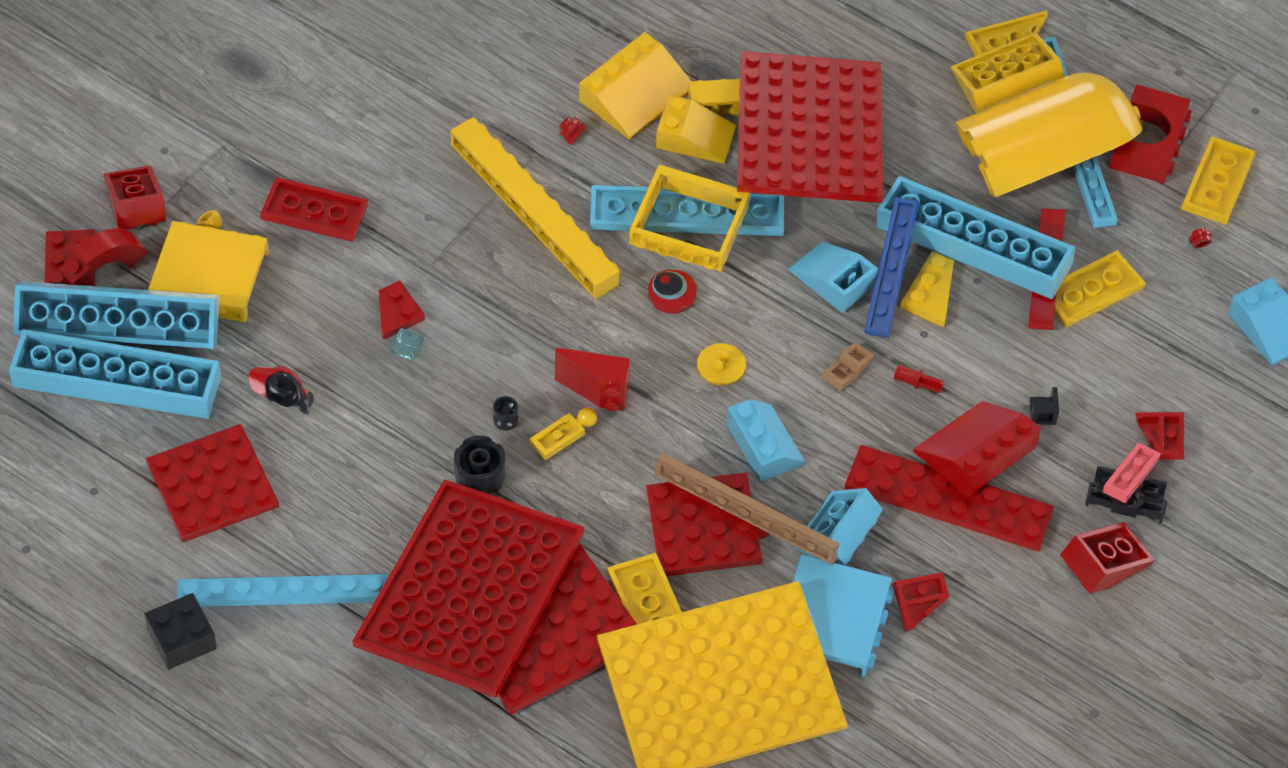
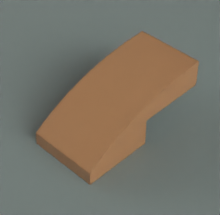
(848, 367)

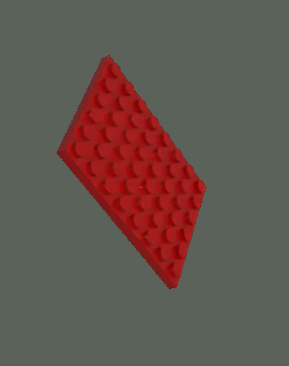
(810, 127)
(469, 588)

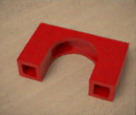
(1154, 159)

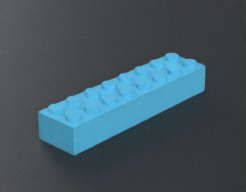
(982, 239)
(117, 314)
(115, 374)

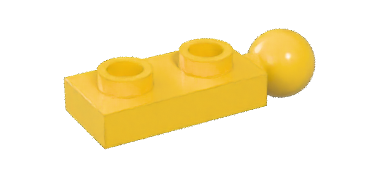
(562, 433)

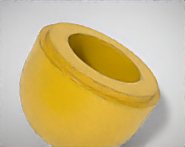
(212, 219)

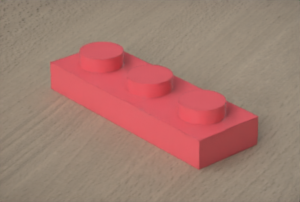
(1131, 472)

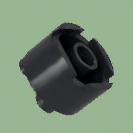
(480, 464)

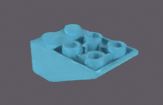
(836, 274)

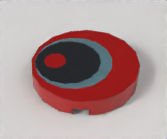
(672, 291)

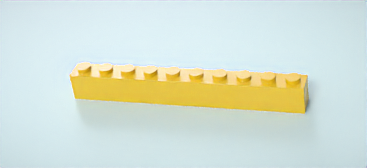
(535, 208)

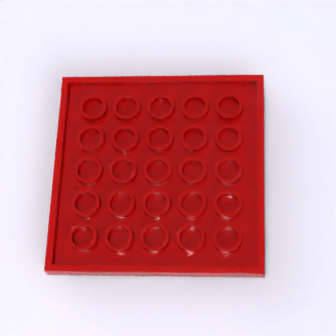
(565, 636)

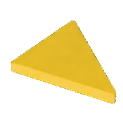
(1002, 33)

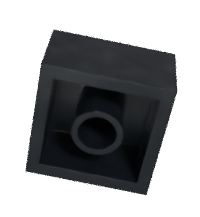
(180, 631)

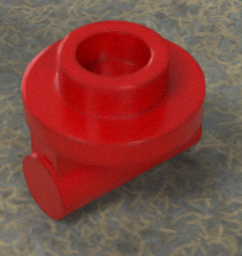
(571, 129)

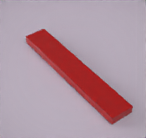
(1041, 307)

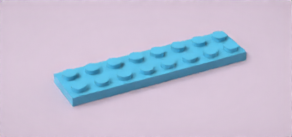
(617, 206)

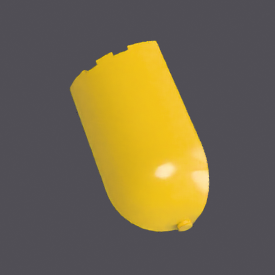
(1048, 130)

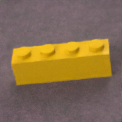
(716, 95)

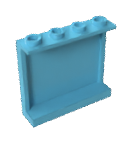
(845, 609)

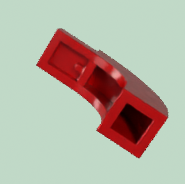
(101, 249)

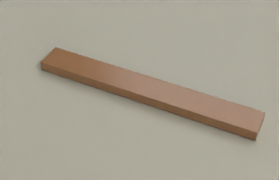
(747, 509)

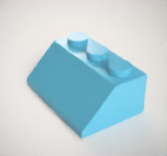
(763, 439)
(846, 519)

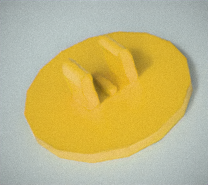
(721, 364)

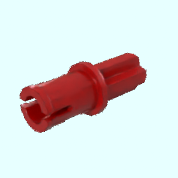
(917, 378)

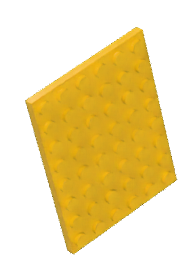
(722, 681)

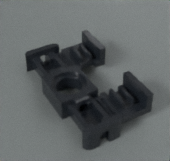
(1142, 504)

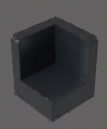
(1045, 409)

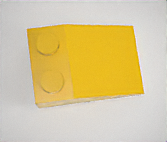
(694, 130)

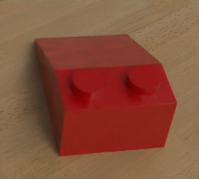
(135, 197)
(594, 376)
(1105, 556)

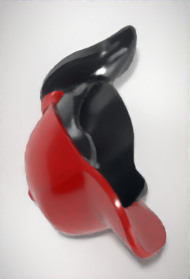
(280, 386)

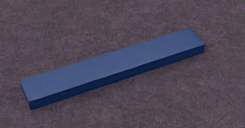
(892, 267)

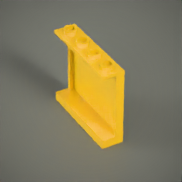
(211, 263)

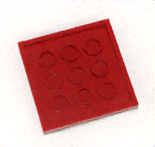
(212, 482)
(697, 534)

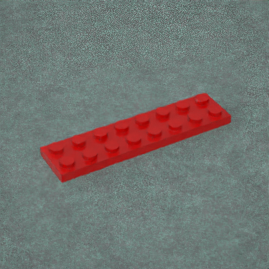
(930, 494)

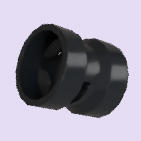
(505, 413)

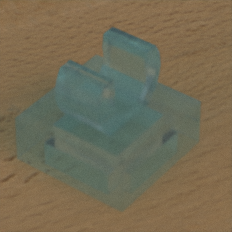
(407, 344)

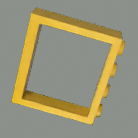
(697, 188)

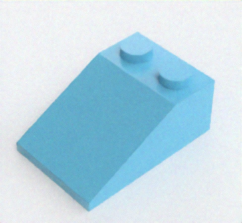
(1264, 318)

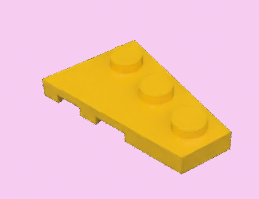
(930, 290)

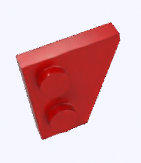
(398, 309)
(1163, 432)
(919, 597)

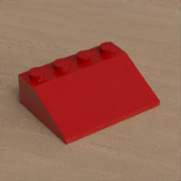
(979, 445)

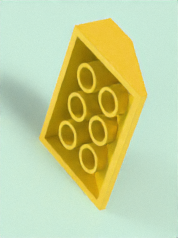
(1007, 72)
(634, 86)

